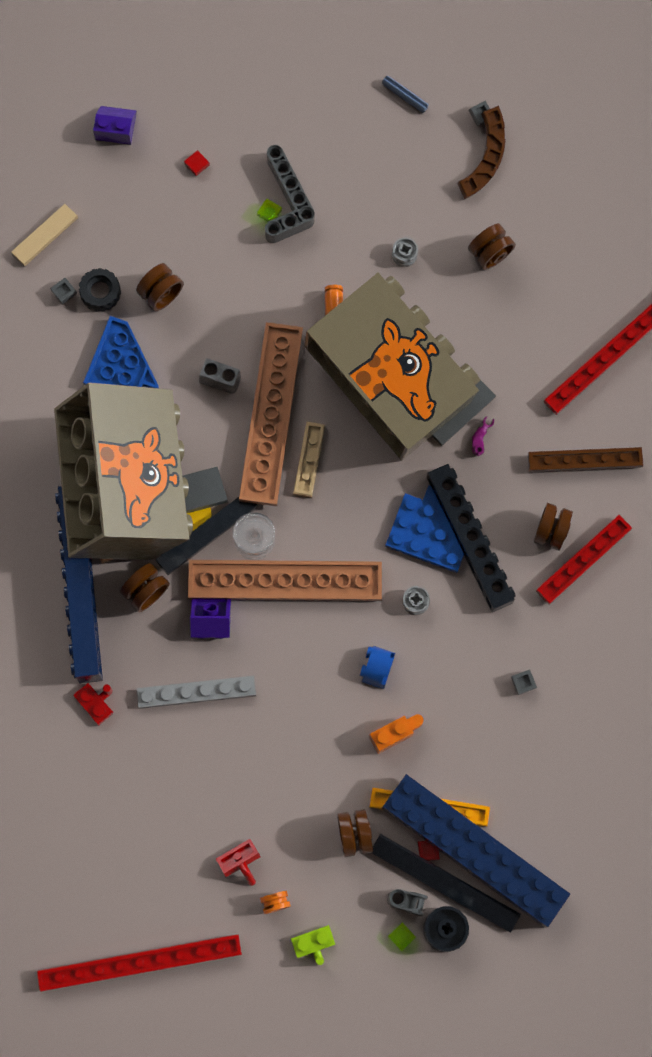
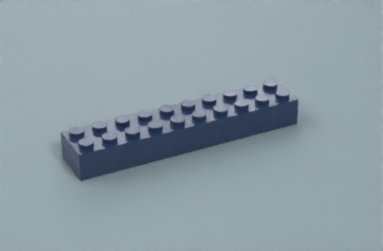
(81, 609)
(476, 851)

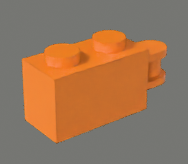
(395, 732)

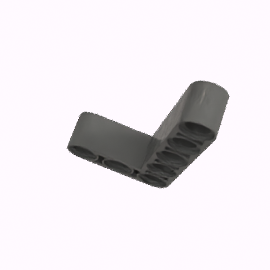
(291, 196)

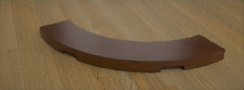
(492, 155)

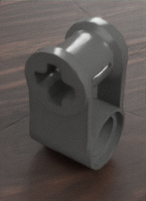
(408, 902)

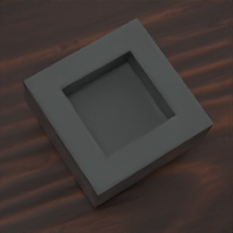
(477, 110)
(63, 290)
(524, 682)

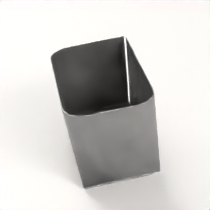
(211, 380)

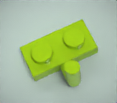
(313, 942)

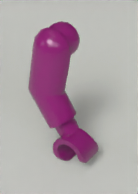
(477, 438)

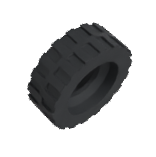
(108, 301)

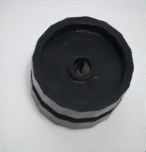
(457, 926)

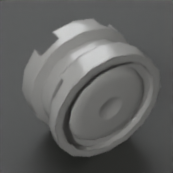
(405, 252)
(416, 600)

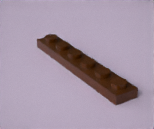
(585, 459)

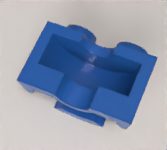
(377, 667)

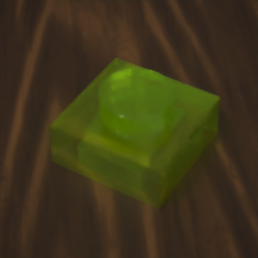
(269, 210)
(401, 936)

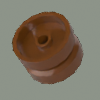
(491, 246)
(159, 287)
(556, 527)
(144, 587)
(354, 833)

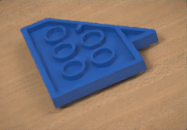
(119, 359)
(425, 532)

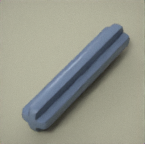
(405, 94)

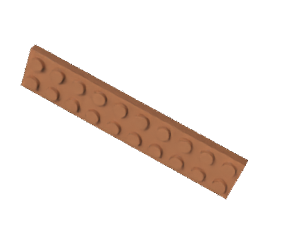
(271, 414)
(285, 580)

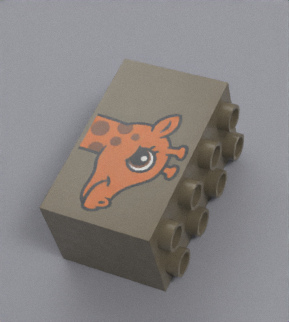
(391, 364)
(121, 472)

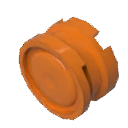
(275, 902)

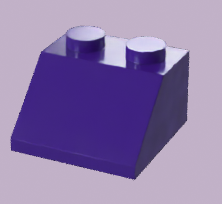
(114, 125)
(210, 618)

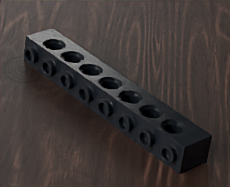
(494, 599)

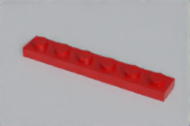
(584, 559)

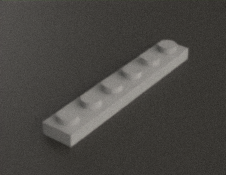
(196, 692)

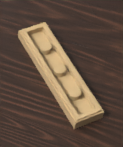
(44, 235)
(309, 459)

